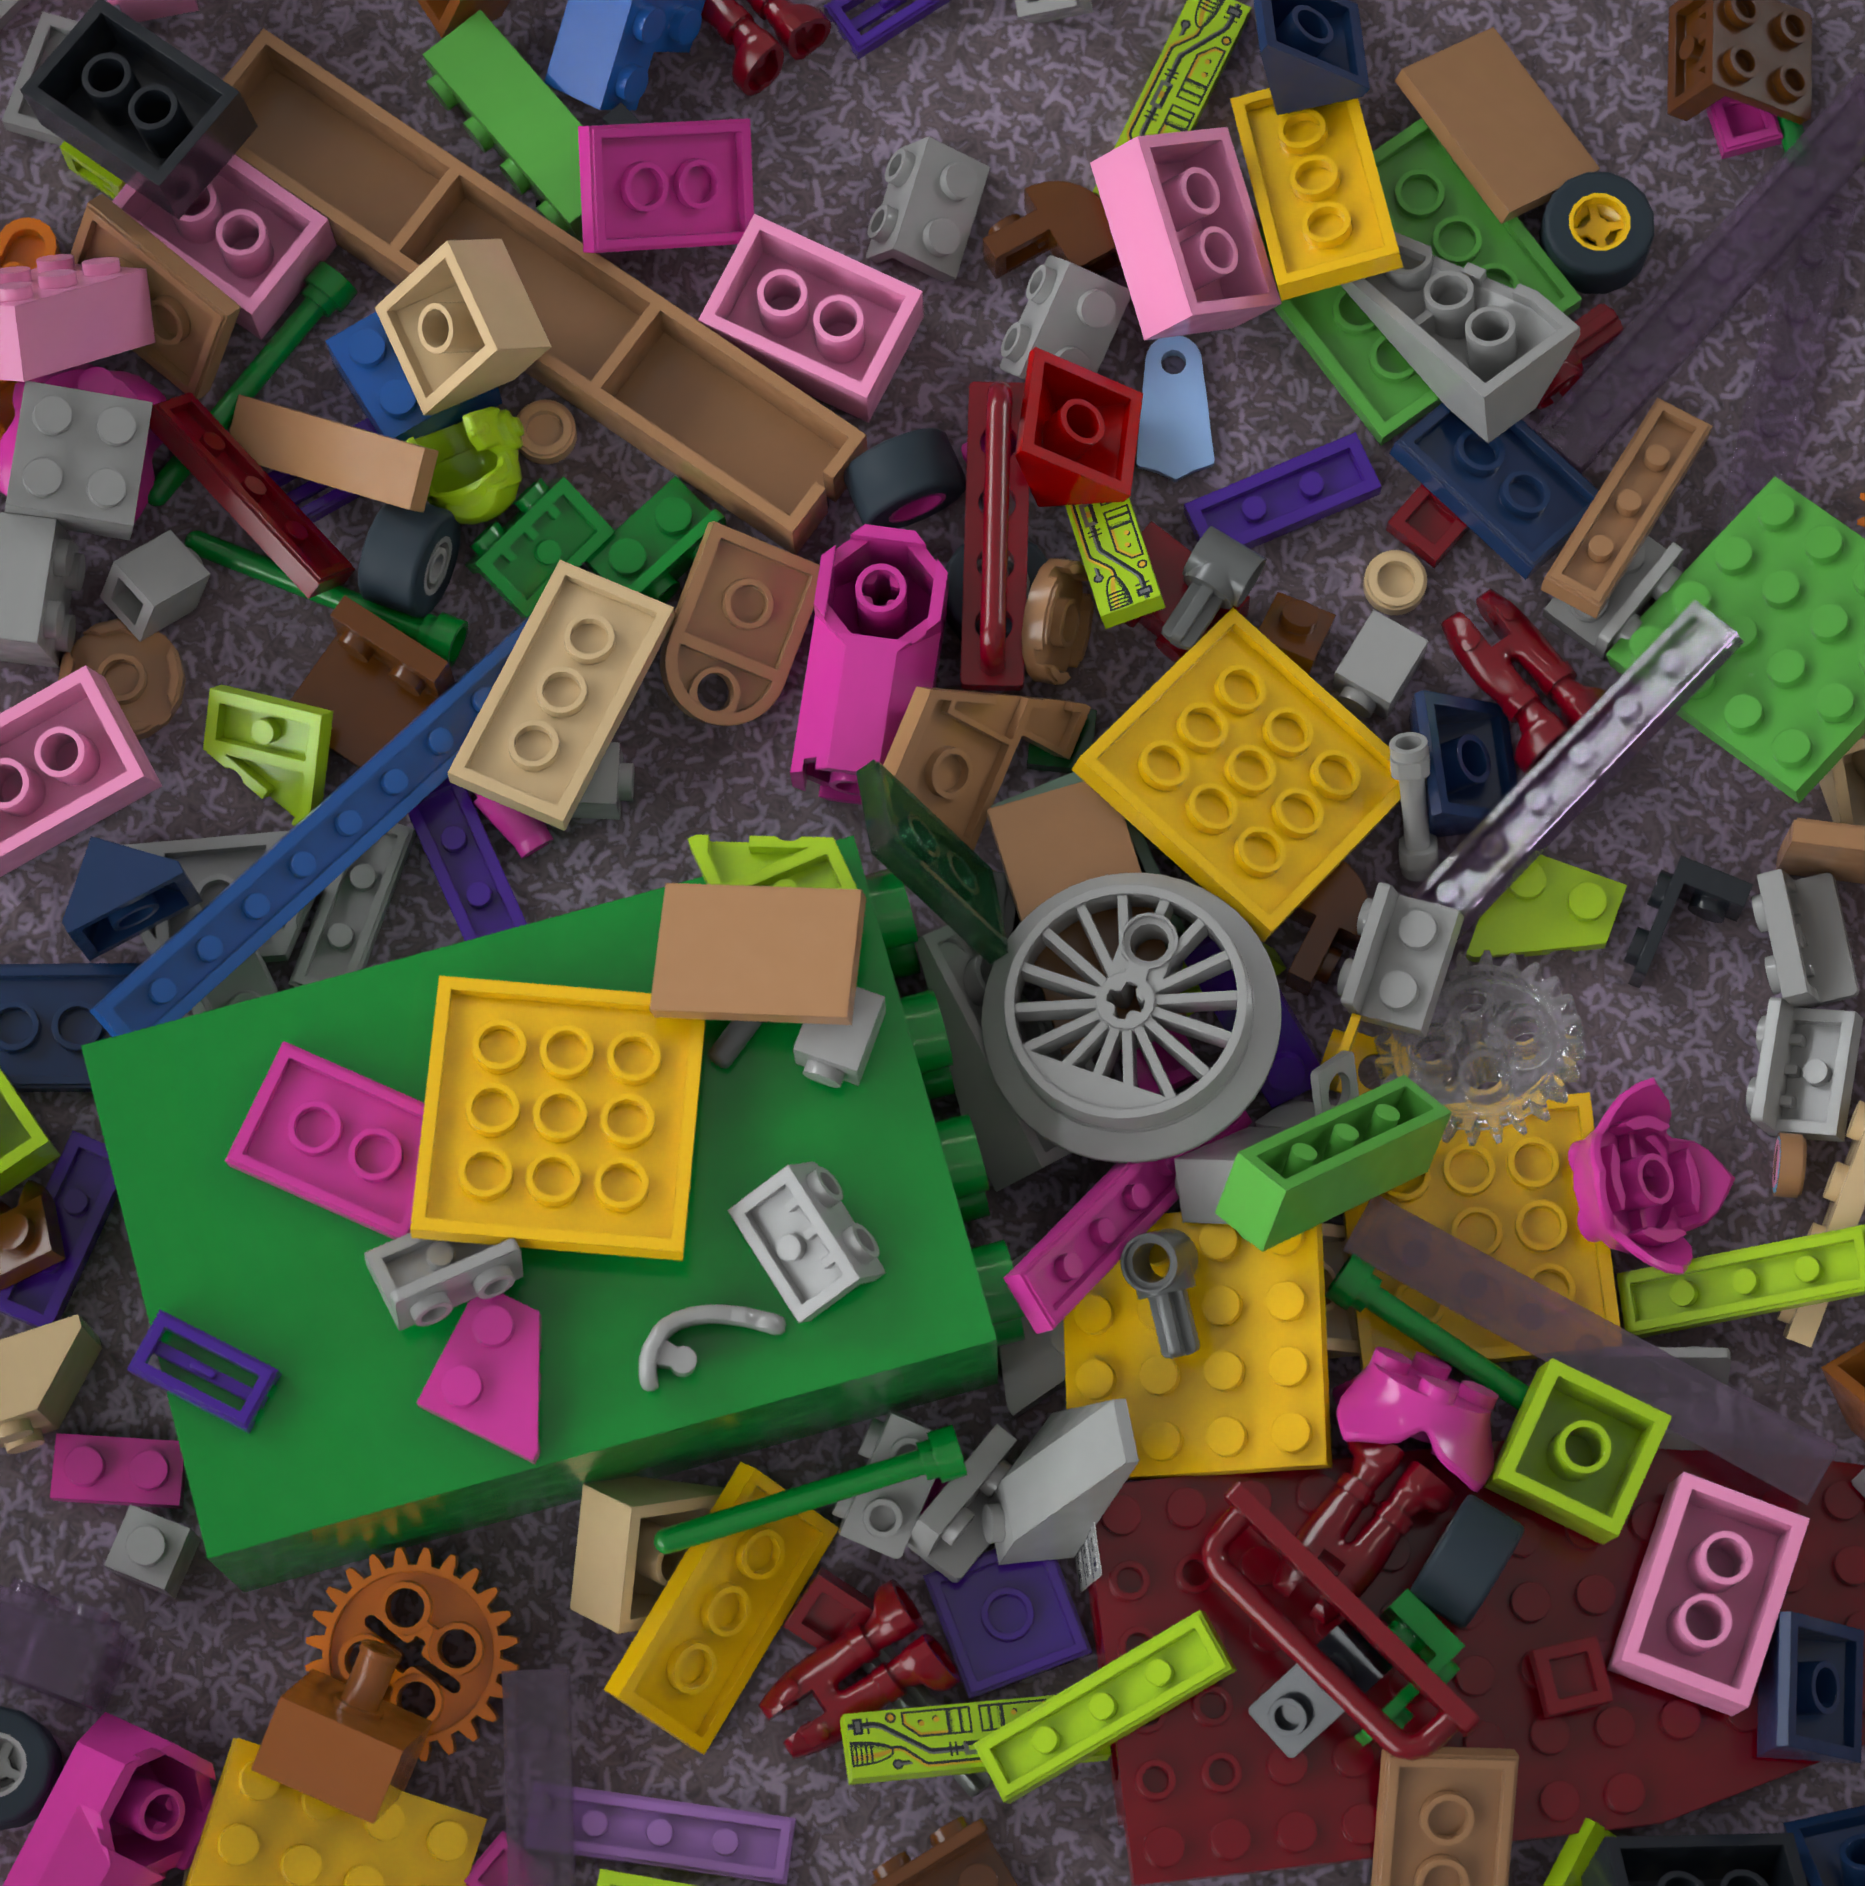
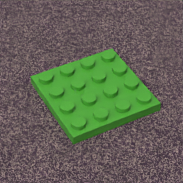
(1440, 208)
(1797, 599)

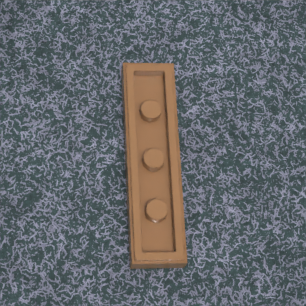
(334, 453)
(1626, 508)

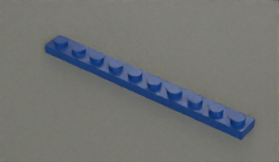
(303, 859)

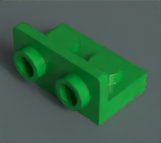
(656, 543)
(523, 553)

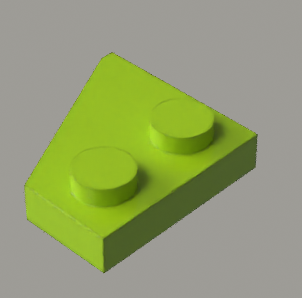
(271, 744)
(772, 862)
(1549, 911)

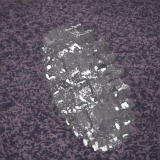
(1483, 1049)

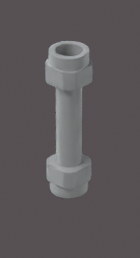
(1410, 767)

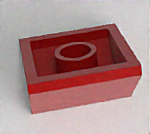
(1076, 433)

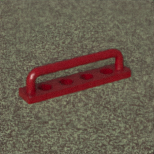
(991, 658)
(1453, 1712)

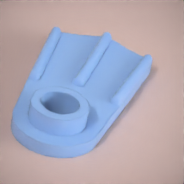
(1174, 413)

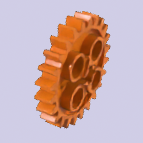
(448, 1605)

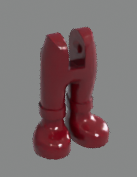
(758, 54)
(1494, 673)
(1364, 1557)
(821, 1672)

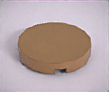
(1056, 621)
(145, 693)

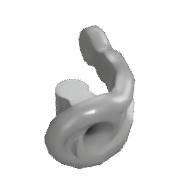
(660, 1353)

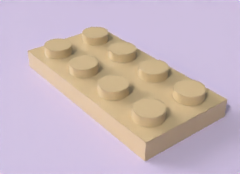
(561, 695)

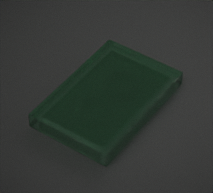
(932, 861)

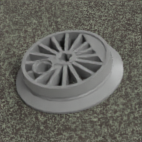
(1087, 1108)

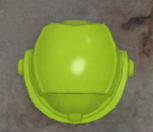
(476, 465)

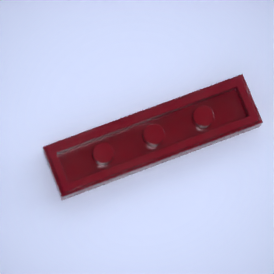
(249, 495)

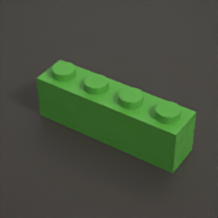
(513, 114)
(1332, 1162)

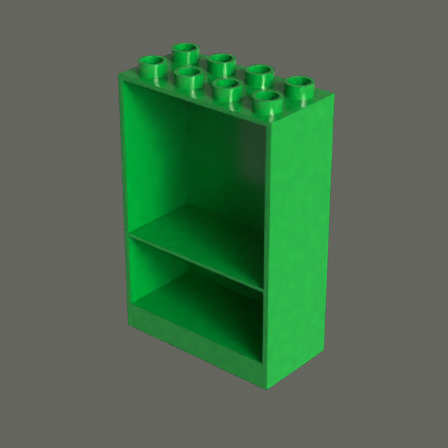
(343, 1449)

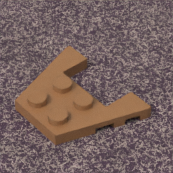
(961, 742)

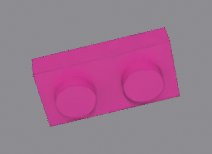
(118, 1471)

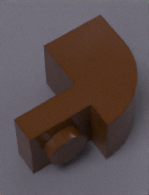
(1058, 220)
(1332, 918)

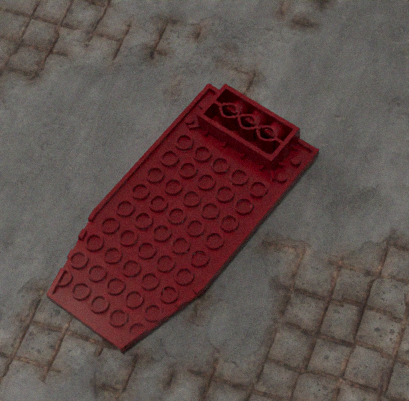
(1219, 1797)

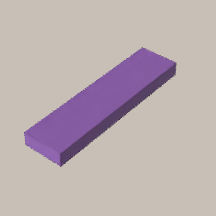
(683, 1836)

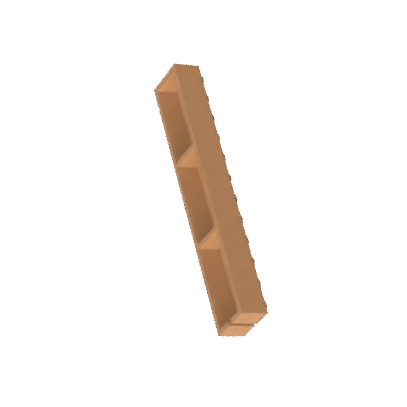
(613, 340)

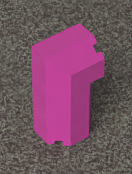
(870, 646)
(118, 1812)

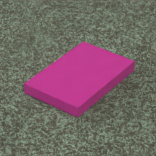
(665, 184)
(333, 1140)

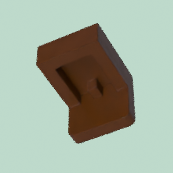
(1297, 629)

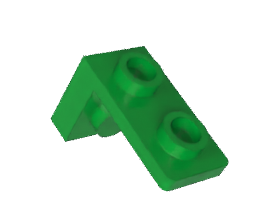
(1424, 1636)

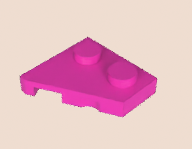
(491, 1375)

